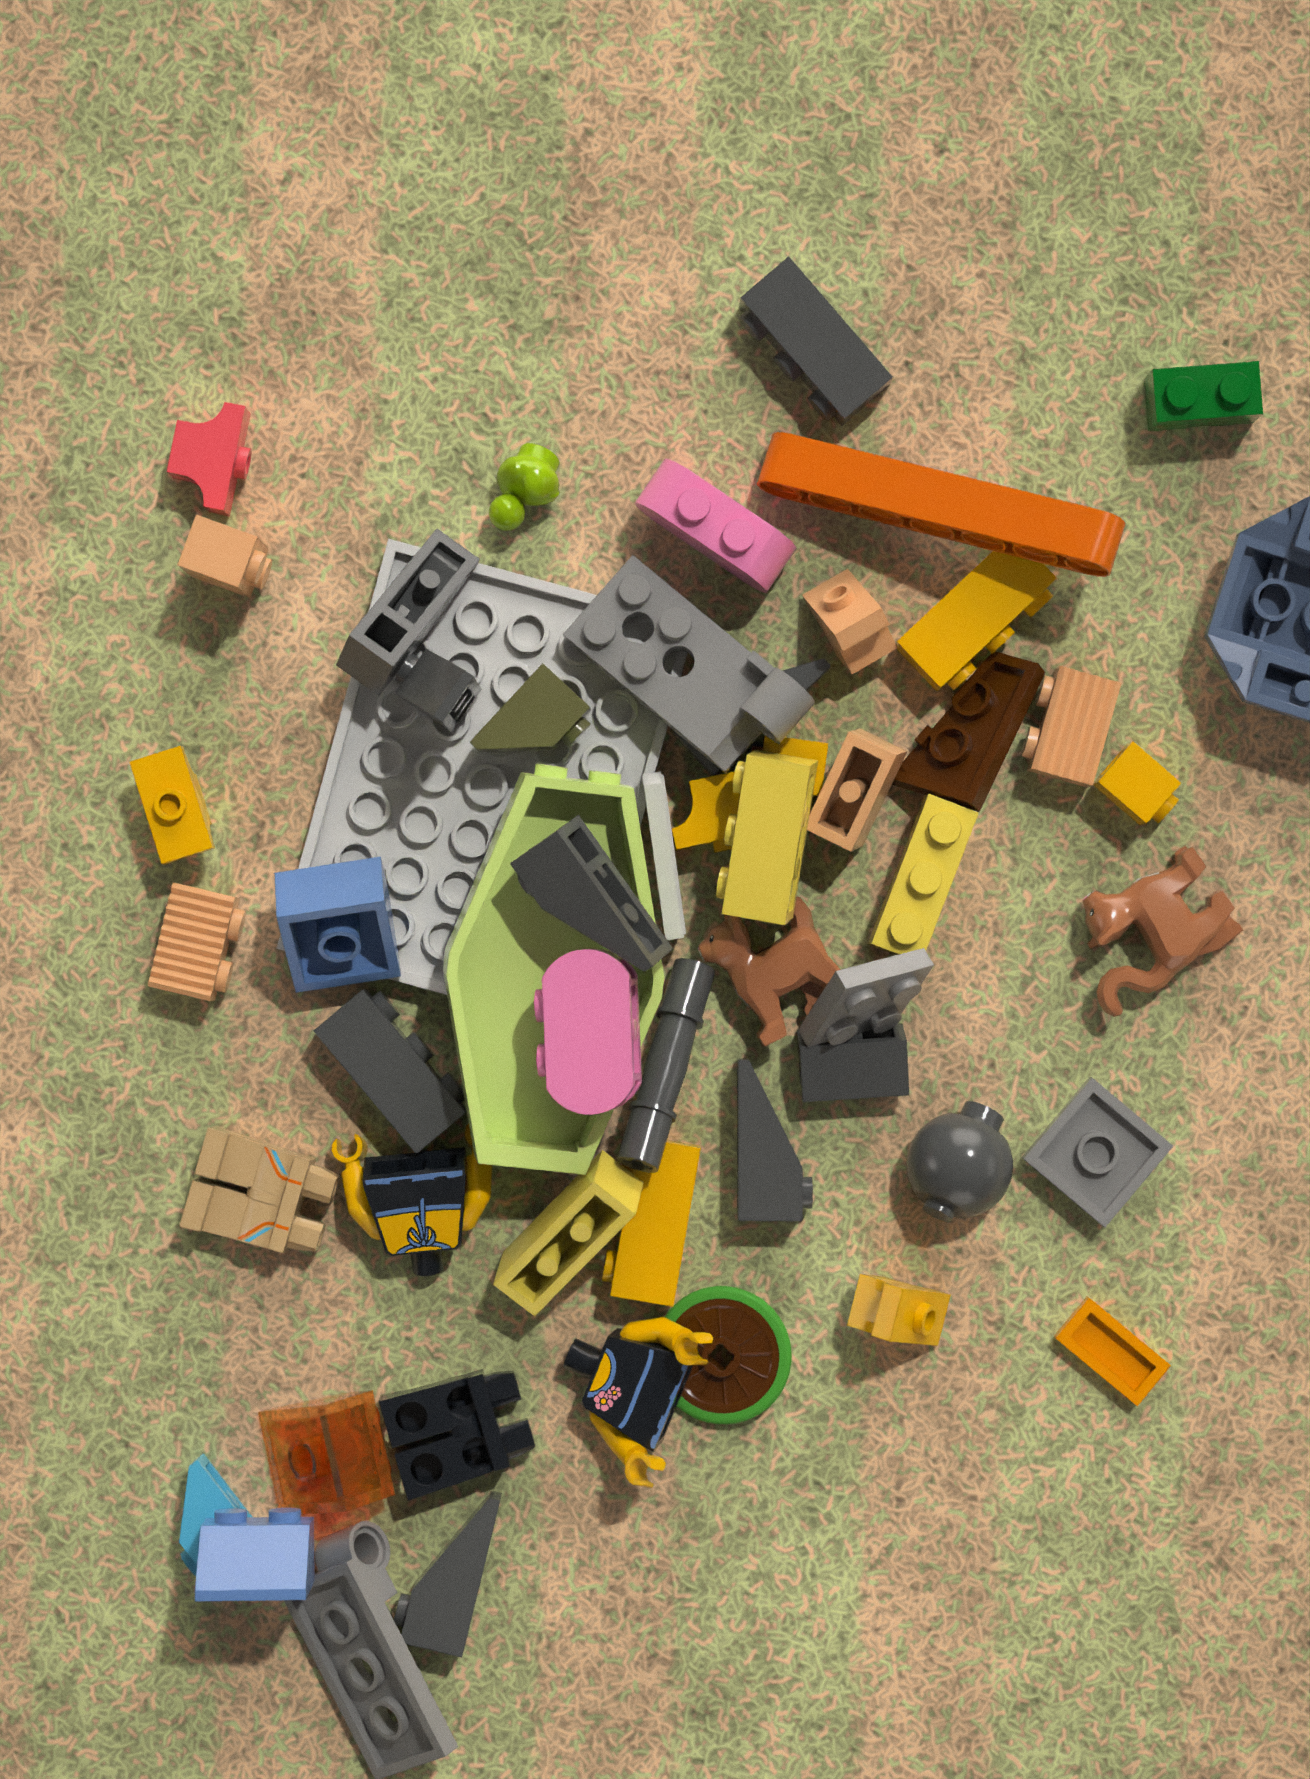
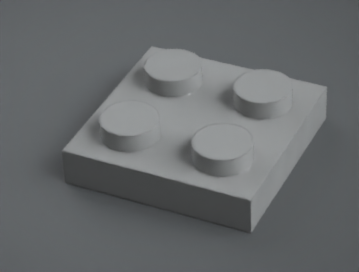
(865, 998)
(1097, 1151)

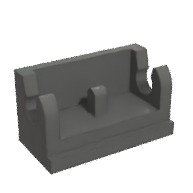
(857, 1069)

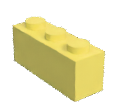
(767, 836)
(923, 876)
(568, 1233)

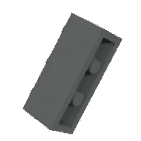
(813, 343)
(393, 1068)

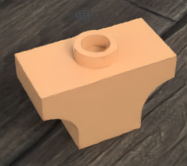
(850, 621)

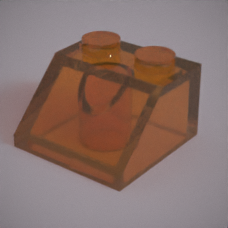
(327, 1453)

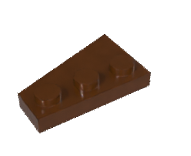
(973, 737)

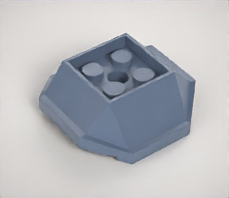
(1264, 614)

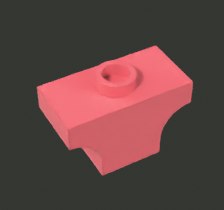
(213, 456)

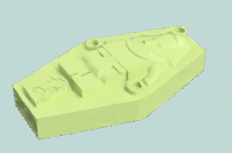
(499, 962)

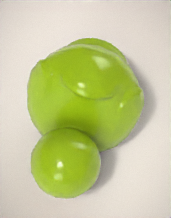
(524, 480)

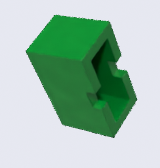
(1203, 396)

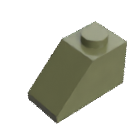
(535, 717)

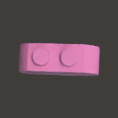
(715, 525)
(589, 1031)

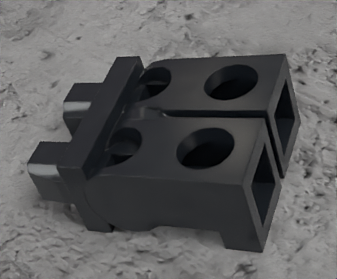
(467, 1417)

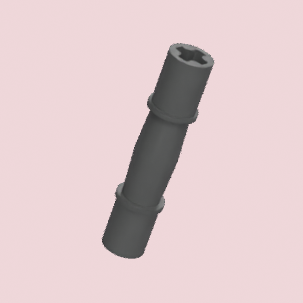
(666, 1065)

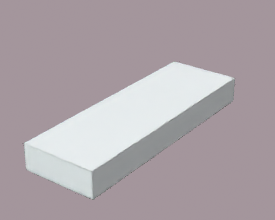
(664, 855)

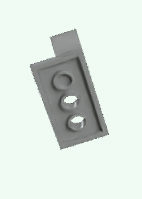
(725, 696)
(350, 1622)

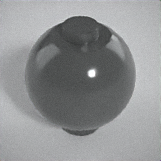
(960, 1163)

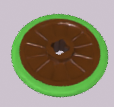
(759, 1348)

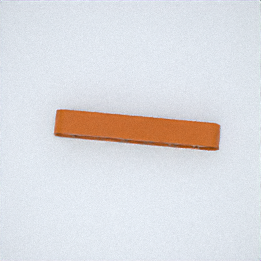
(941, 504)

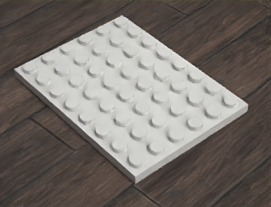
(426, 794)

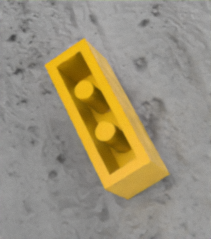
(975, 617)
(654, 1239)

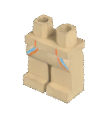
(276, 1191)

